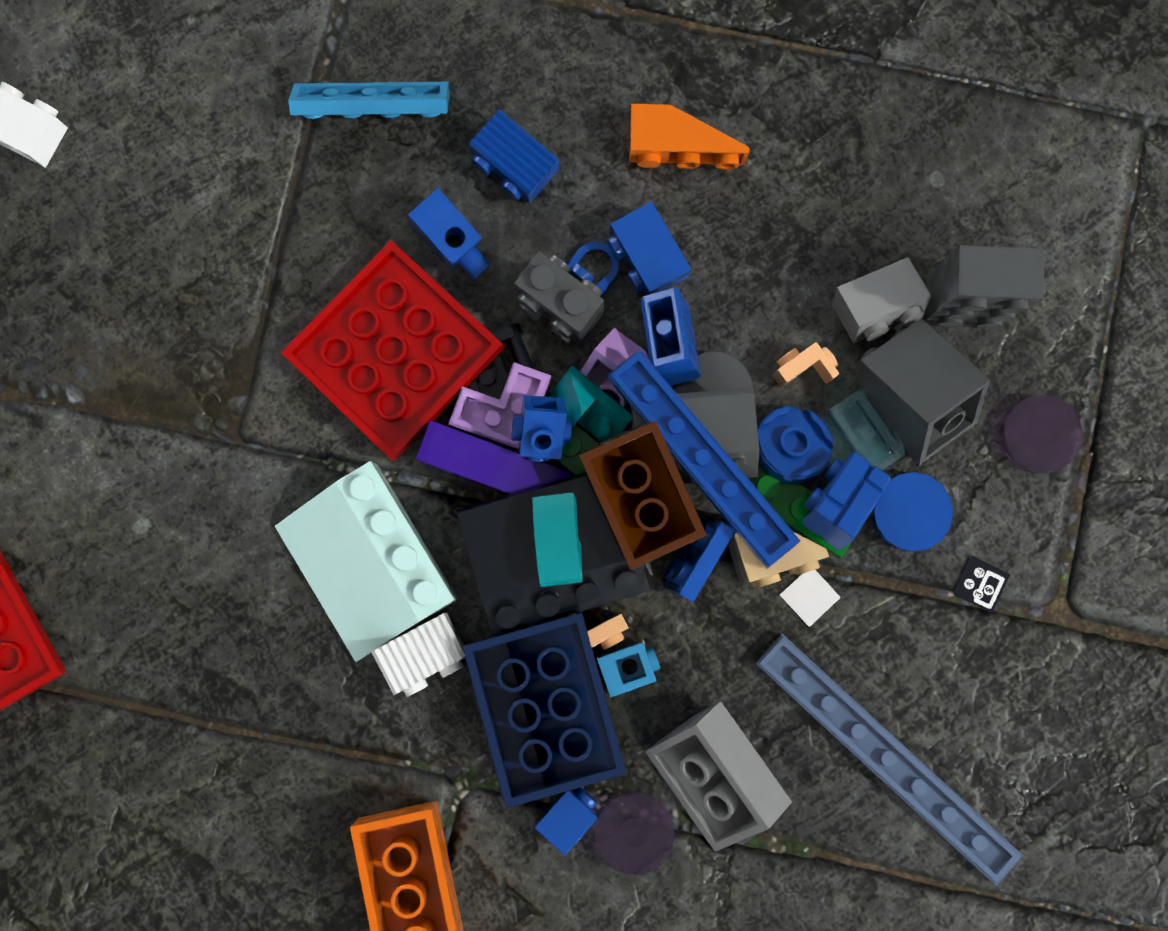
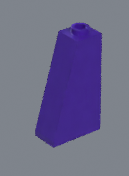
(483, 461)

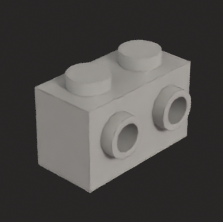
(881, 301)

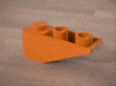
(672, 136)

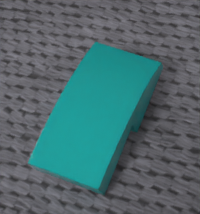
(557, 539)

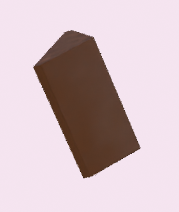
(642, 494)

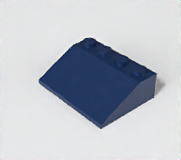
(544, 710)

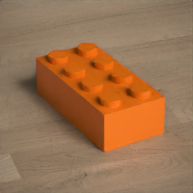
(406, 870)

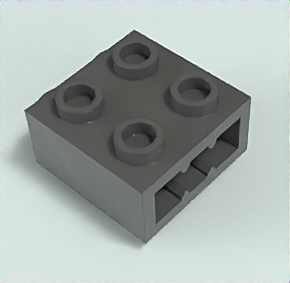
(559, 298)

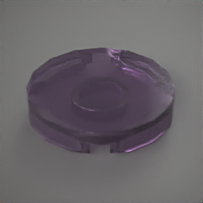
(1041, 434)
(634, 833)

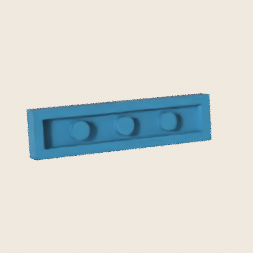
(381, 98)

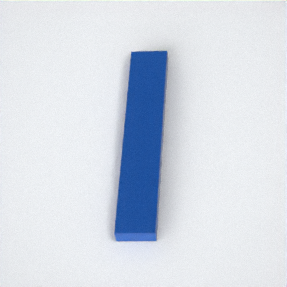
(704, 459)

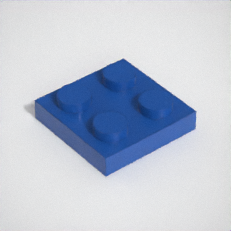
(690, 571)

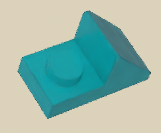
(590, 406)

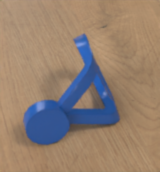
(579, 272)

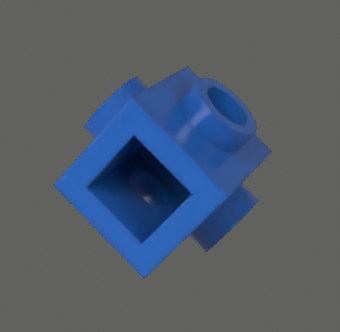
(541, 428)

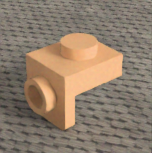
(795, 363)
(608, 632)

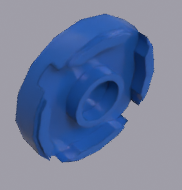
(794, 445)
(913, 512)

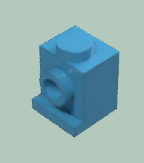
(621, 682)

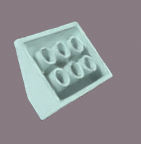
(365, 560)

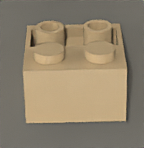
(797, 561)

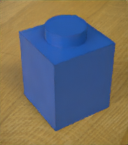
(567, 818)

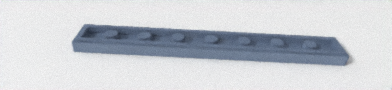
(888, 759)

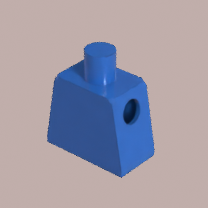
(436, 221)

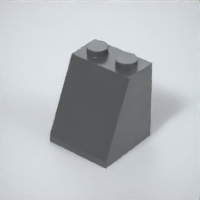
(923, 389)

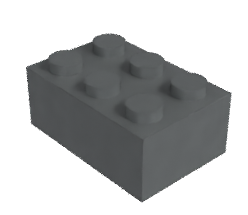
(985, 285)

